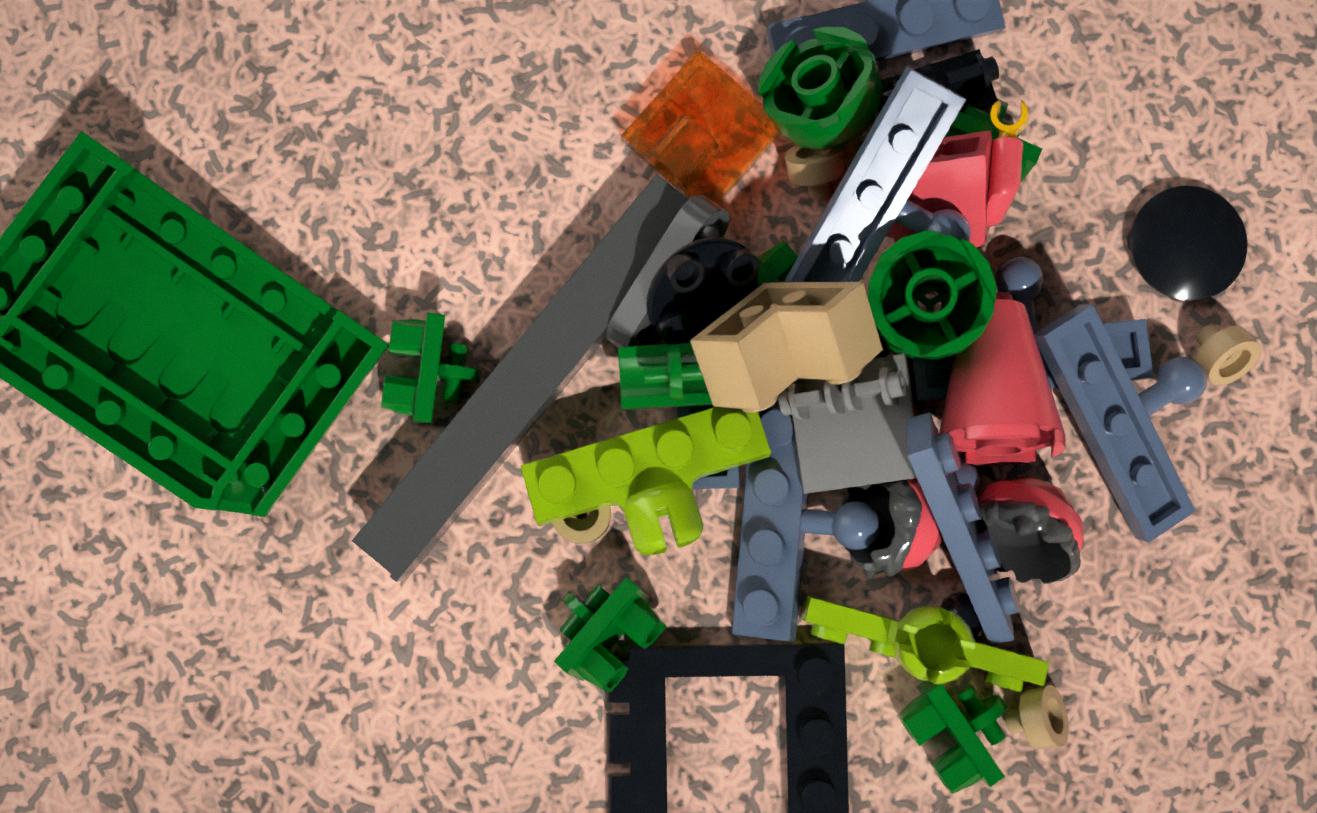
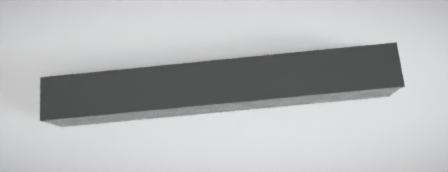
(517, 390)

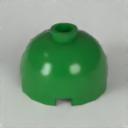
(822, 89)
(939, 267)

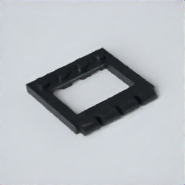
(813, 719)

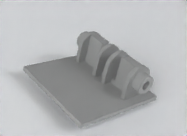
(852, 429)

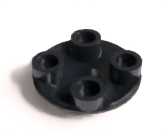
(1188, 243)
(699, 287)

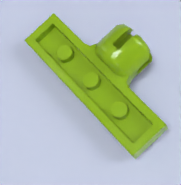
(647, 474)
(926, 643)

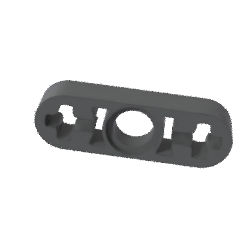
(694, 221)

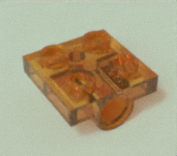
(702, 131)

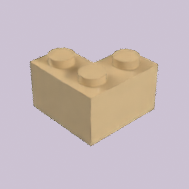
(784, 336)

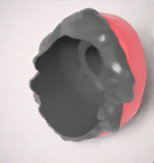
(1033, 529)
(906, 531)

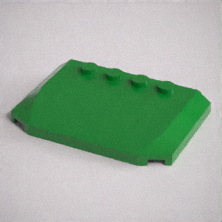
(170, 336)

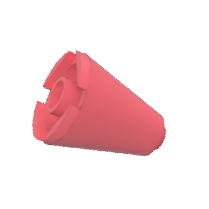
(1000, 394)

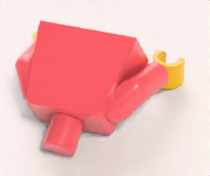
(970, 176)

